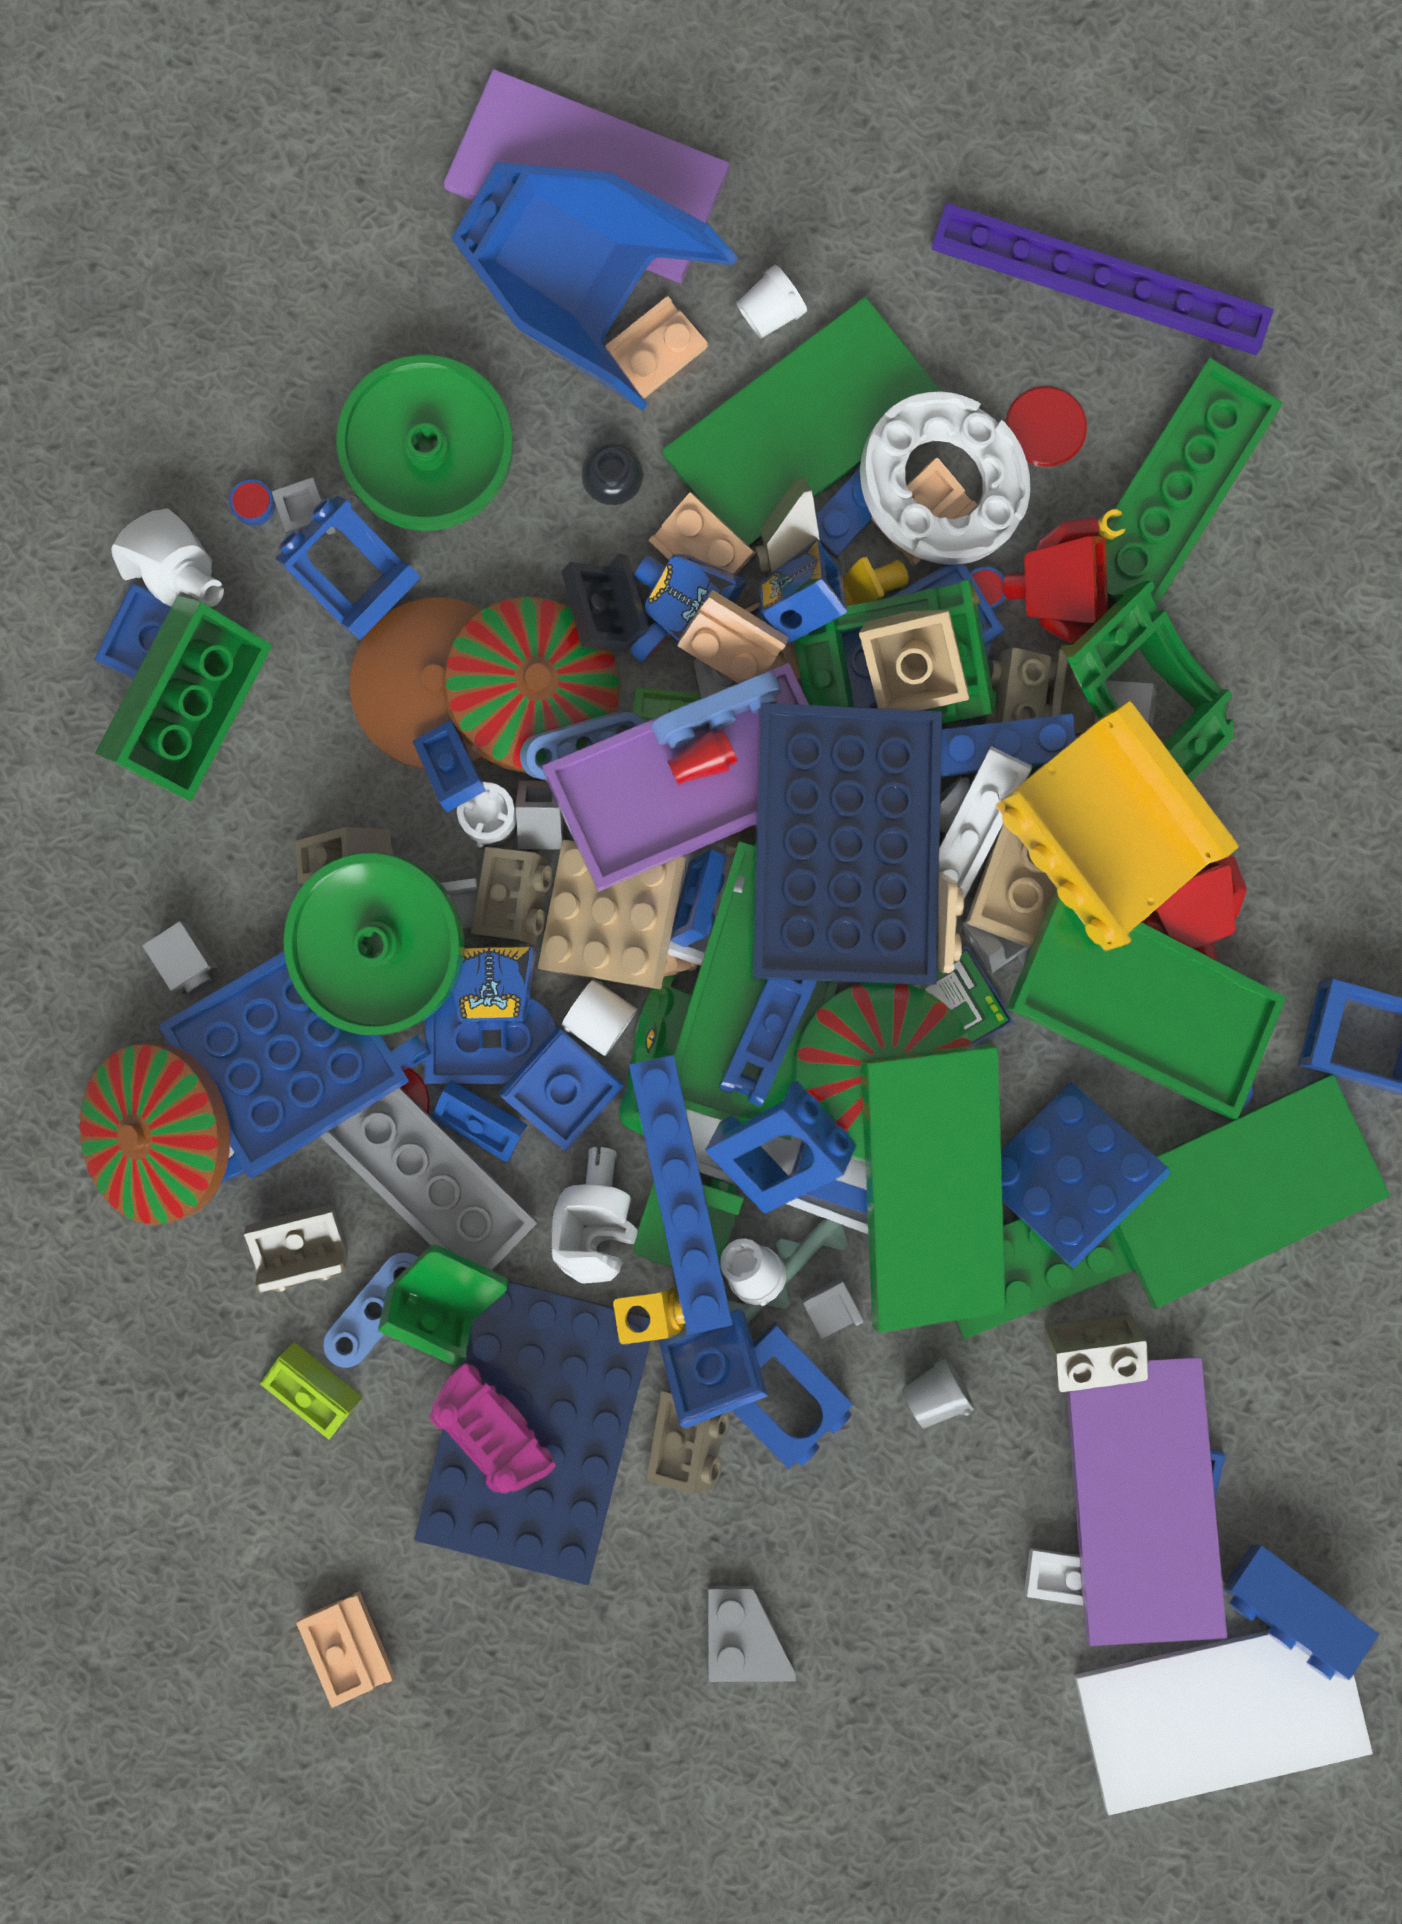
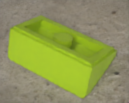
(311, 1390)

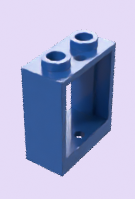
(1324, 1027)

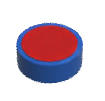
(252, 502)
(991, 585)
(649, 642)

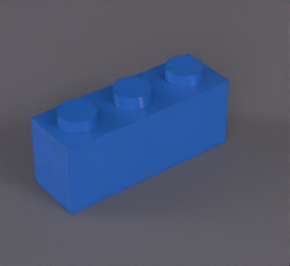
(1299, 1614)

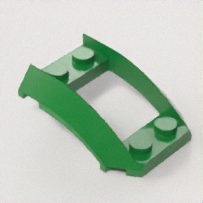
(1139, 624)
(824, 662)

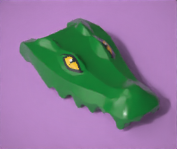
(655, 1037)

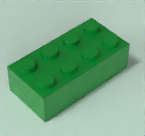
(184, 698)

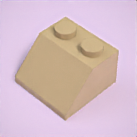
(914, 660)

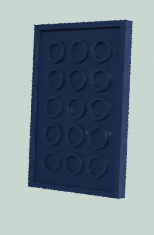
(847, 844)
(578, 1394)

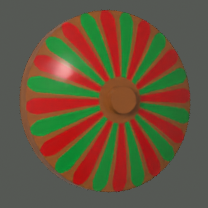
(523, 674)
(154, 1133)

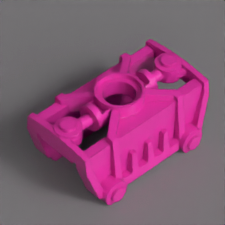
(490, 1431)

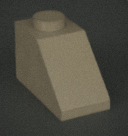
(788, 528)
(324, 848)

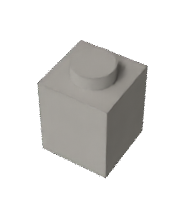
(181, 958)

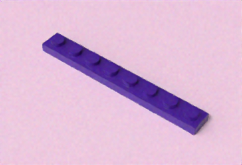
(1102, 279)

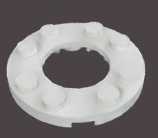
(989, 443)

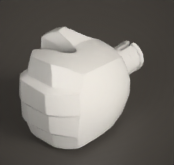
(167, 559)
(603, 1212)

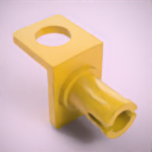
(867, 585)
(664, 1313)

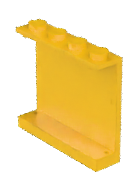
(1115, 825)

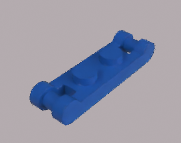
(767, 1037)

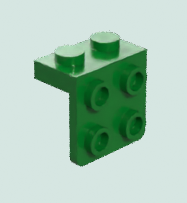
(722, 1207)
(437, 1300)

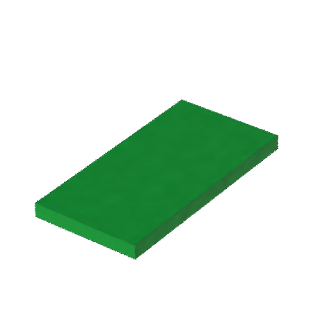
(798, 420)
(723, 1005)
(1149, 1008)
(933, 1186)
(1250, 1191)

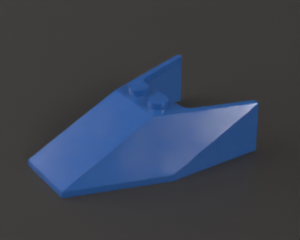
(568, 253)

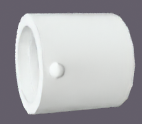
(489, 816)
(598, 1017)

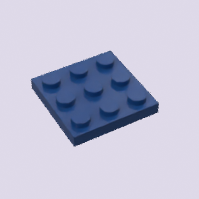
(1076, 1174)

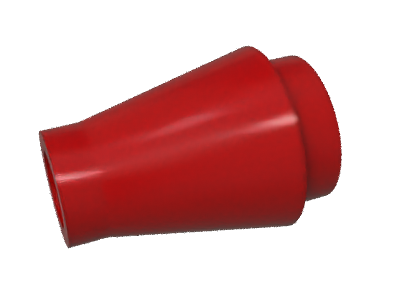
(703, 758)

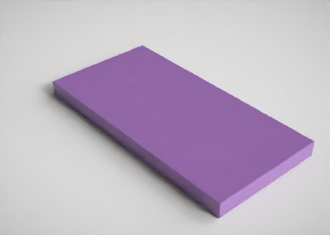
(540, 128)
(632, 811)
(1147, 1508)

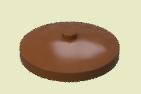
(401, 672)

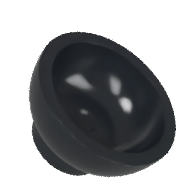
(612, 474)

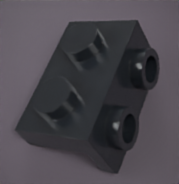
(605, 604)

